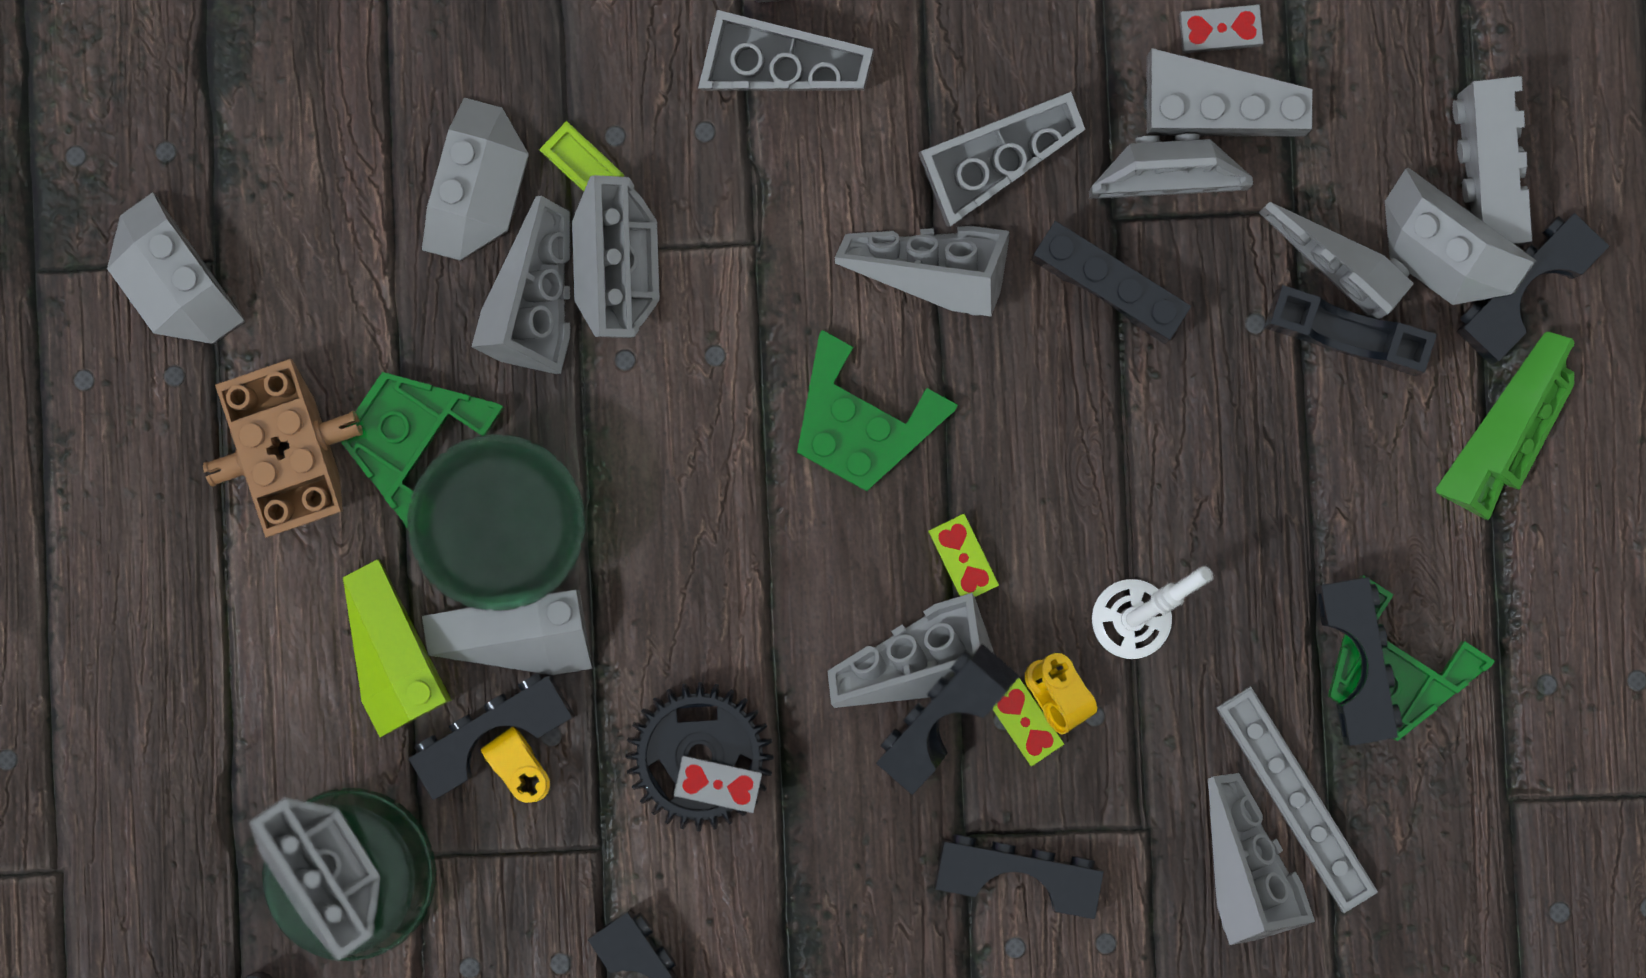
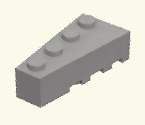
(772, 57)
(1220, 100)
(1492, 156)
(987, 159)

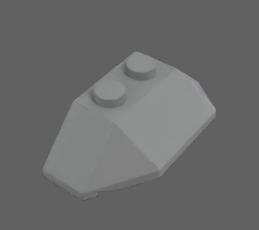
(1170, 168)
(474, 182)
(1450, 245)
(614, 257)
(168, 277)
(320, 871)

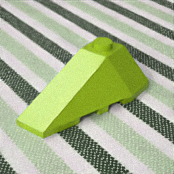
(391, 661)

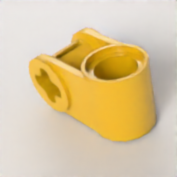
(1061, 696)
(512, 760)

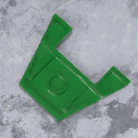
(400, 423)
(852, 434)
(1417, 687)

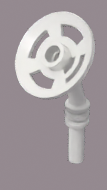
(1142, 613)

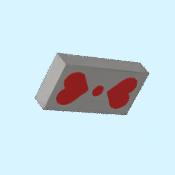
(1221, 29)
(718, 784)

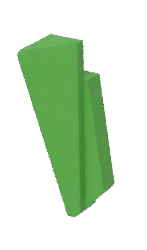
(1512, 430)

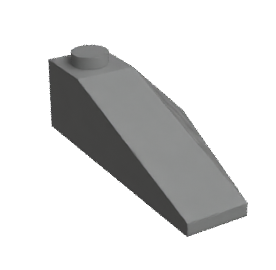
(949, 270)
(1357, 271)
(526, 306)
(533, 638)
(912, 658)
(1251, 881)

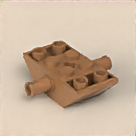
(273, 409)

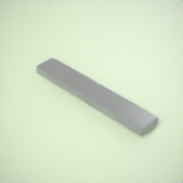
(1296, 799)

